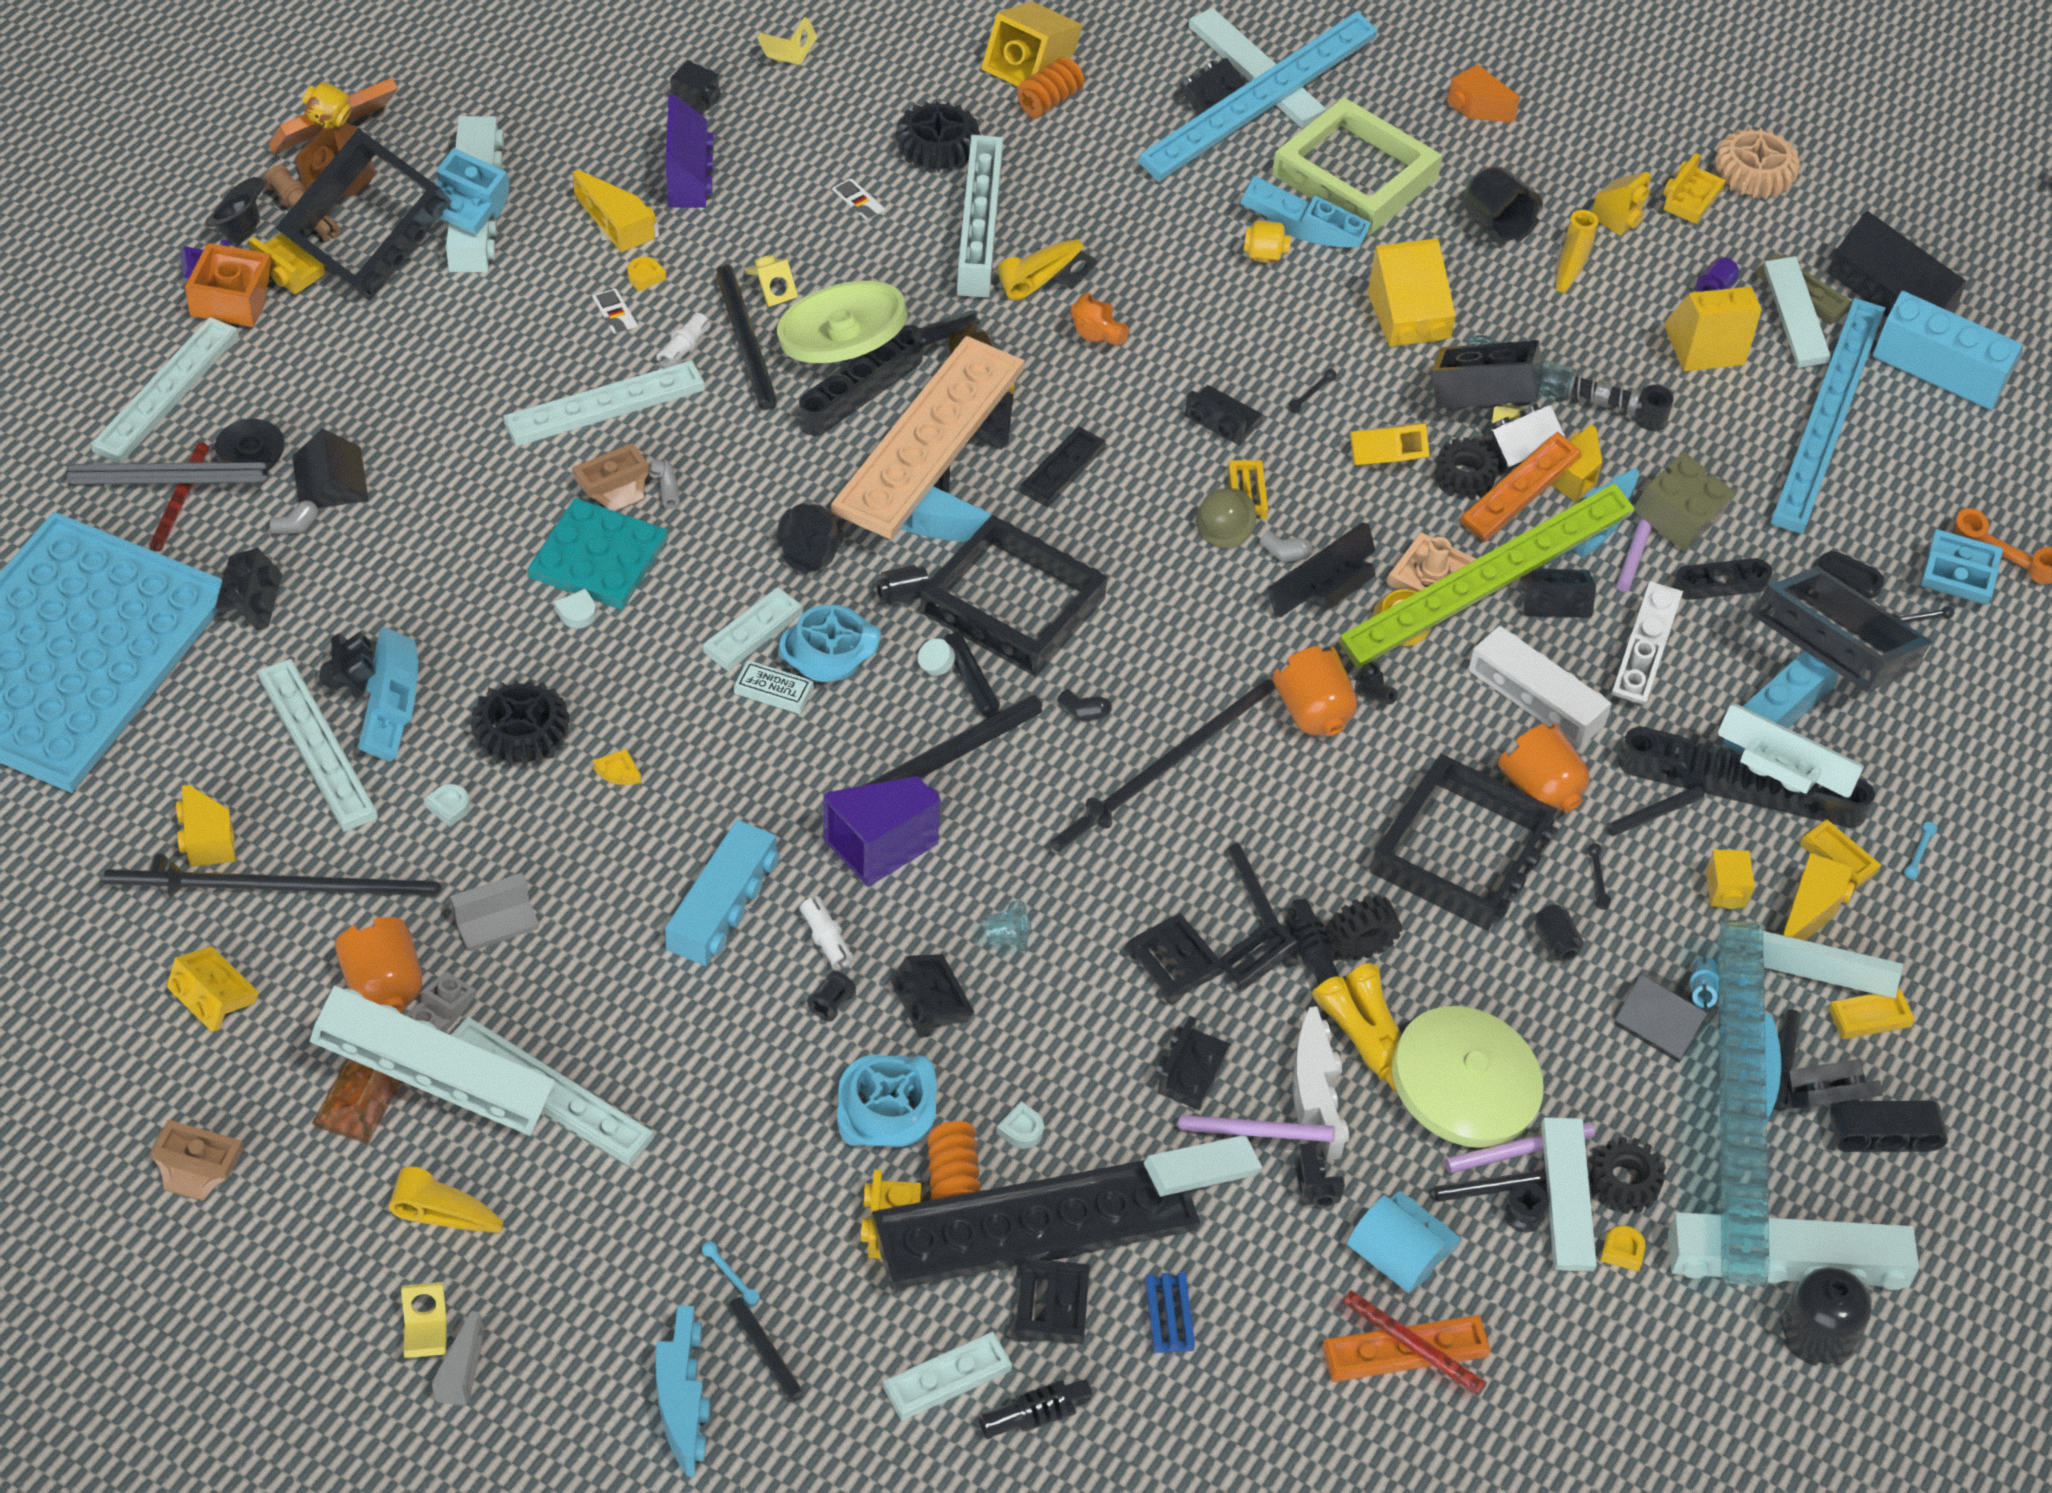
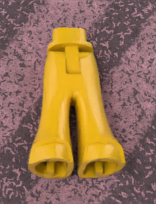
(1363, 1015)

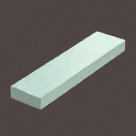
(1797, 312)
(1831, 964)
(1568, 1194)

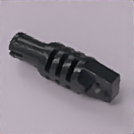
(1313, 940)
(1036, 1408)

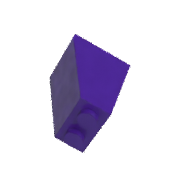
(881, 825)

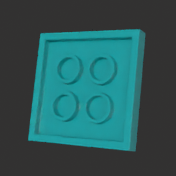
(598, 553)

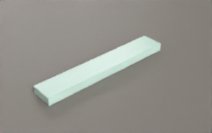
(1251, 63)
(164, 390)
(603, 403)
(317, 745)
(570, 1102)

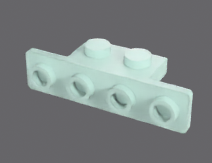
(1787, 754)

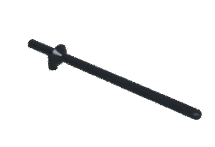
(1101, 811)
(176, 879)

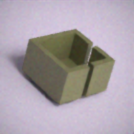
(1684, 501)

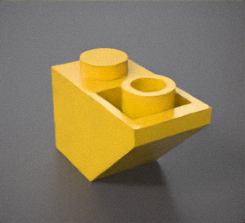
(1622, 202)
(1390, 443)
(1585, 472)
(207, 829)

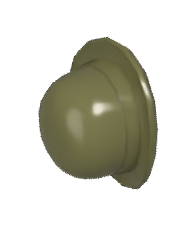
(1226, 518)

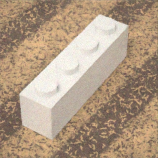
(1539, 686)

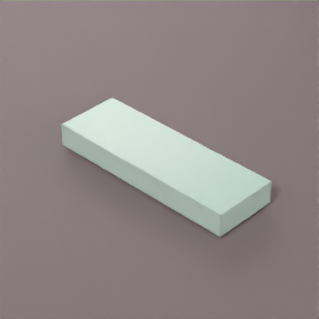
(752, 629)
(1202, 1165)
(947, 1376)

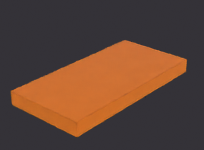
(363, 103)

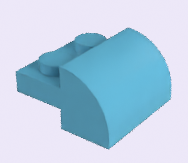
(474, 189)
(1961, 567)
(1403, 1240)

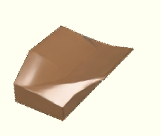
(614, 478)
(194, 1159)

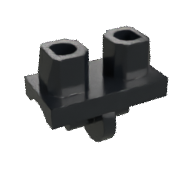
(348, 663)

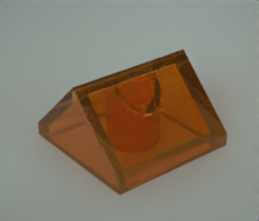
(356, 1102)

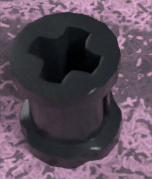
(831, 995)

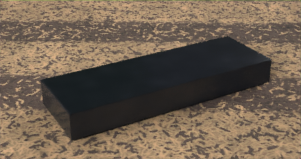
(1062, 466)

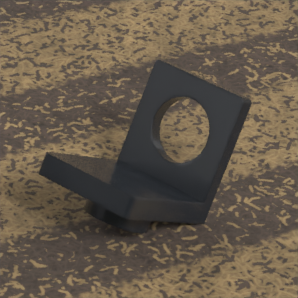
(1071, 279)

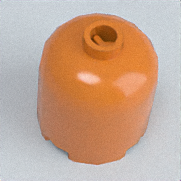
(1317, 691)
(1547, 768)
(381, 962)

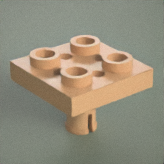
(1433, 561)

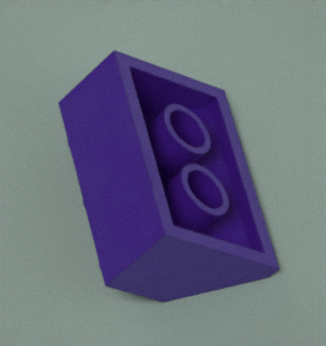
(688, 156)

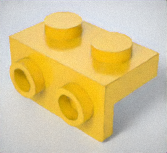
(1692, 191)
(289, 263)

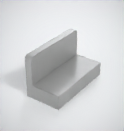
(493, 912)

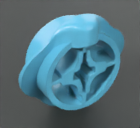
(829, 643)
(887, 1114)

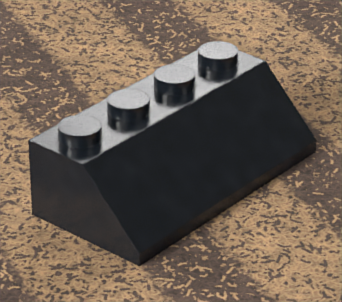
(1882, 263)

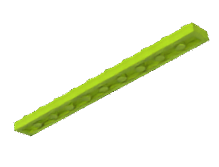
(1485, 575)

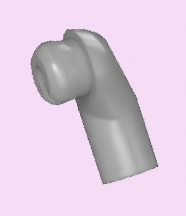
(668, 483)
(297, 520)
(1288, 549)

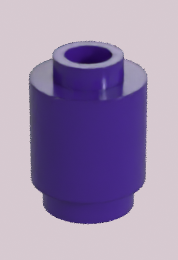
(1719, 275)

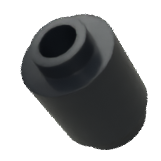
(902, 584)
(1558, 933)

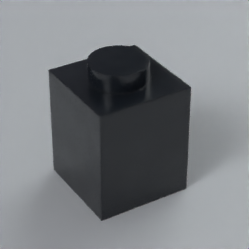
(696, 86)

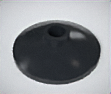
(250, 442)

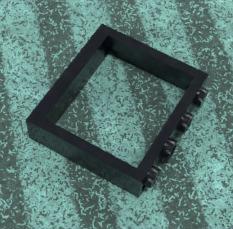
(329, 188)
(991, 632)
(1831, 644)
(1488, 794)

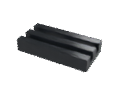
(1261, 959)

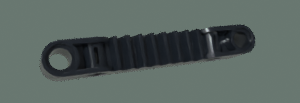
(1651, 753)

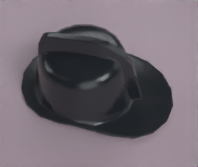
(238, 211)

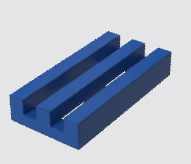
(1167, 1283)

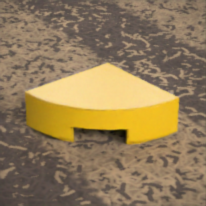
(617, 768)

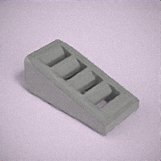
(457, 1372)

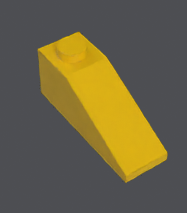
(615, 211)
(1818, 896)

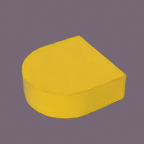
(645, 272)
(1624, 1248)

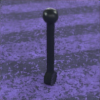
(1296, 404)
(1946, 612)
(1603, 900)

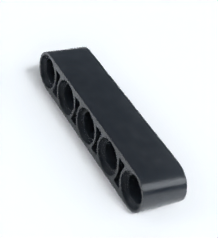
(858, 383)

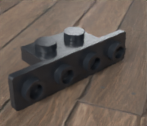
(1328, 574)

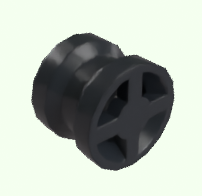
(1519, 1215)

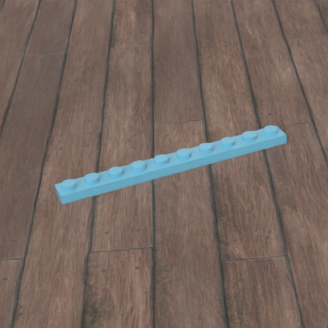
(1257, 96)
(1827, 417)

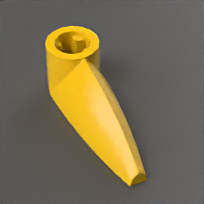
(1576, 248)
(1028, 274)
(435, 1203)

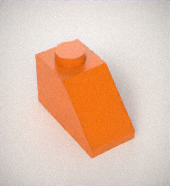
(1482, 96)

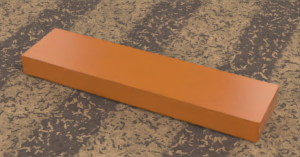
(1521, 487)
(1381, 1354)

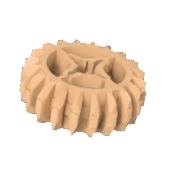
(1757, 163)

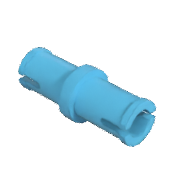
(1704, 982)

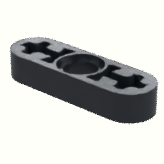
(1746, 576)

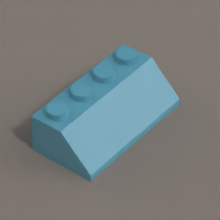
(1947, 350)

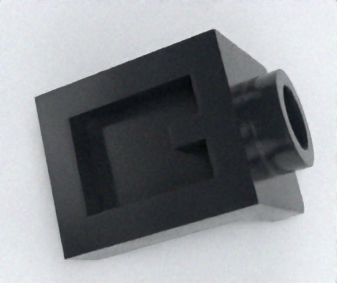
(1311, 1179)

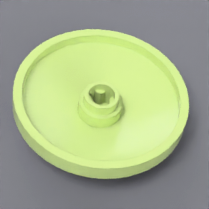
(842, 321)
(1467, 1076)

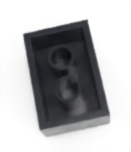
(1487, 375)

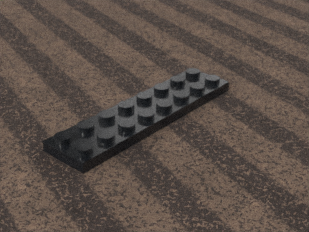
(1027, 1223)

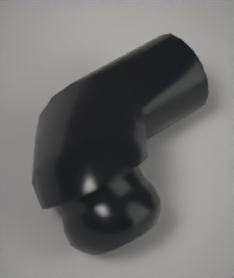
(1373, 684)
(1085, 708)

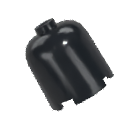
(1502, 204)
(1826, 1316)

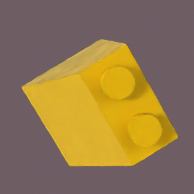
(1028, 40)
(1411, 292)
(1714, 328)

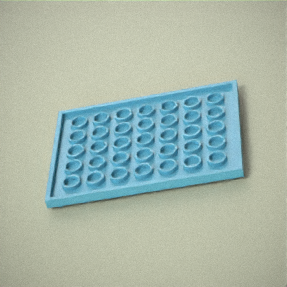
(87, 643)

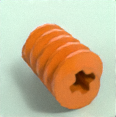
(1050, 87)
(953, 1159)

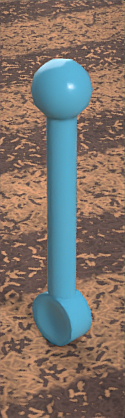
(1928, 830)
(750, 1296)

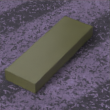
(1827, 302)

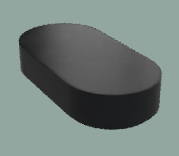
(1853, 573)

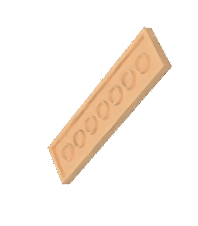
(927, 437)

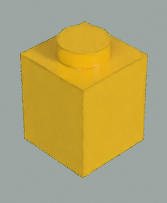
(1730, 878)

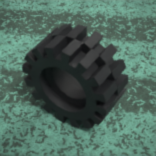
(1468, 455)
(1365, 927)
(1633, 1157)

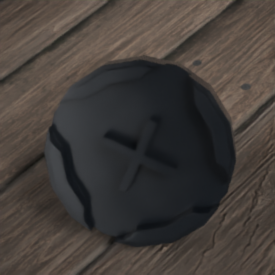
(808, 537)

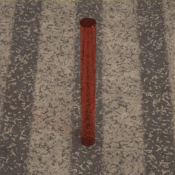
(176, 502)
(1414, 1342)

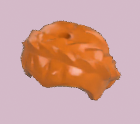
(1095, 321)

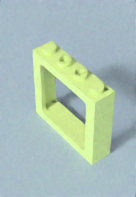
(1378, 208)

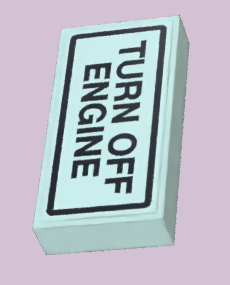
(773, 687)

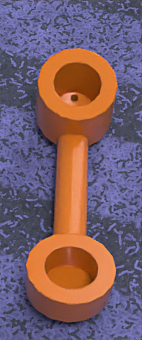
(1974, 525)

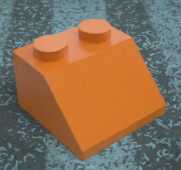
(229, 284)

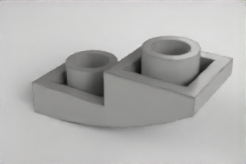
(443, 1002)

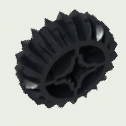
(936, 135)
(521, 713)

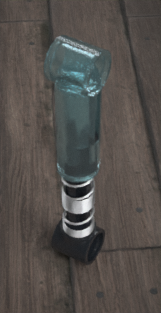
(1649, 407)

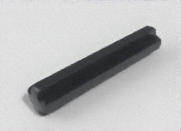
(943, 329)
(973, 675)

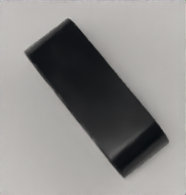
(1888, 1126)

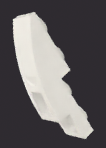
(1647, 643)
(1315, 1082)

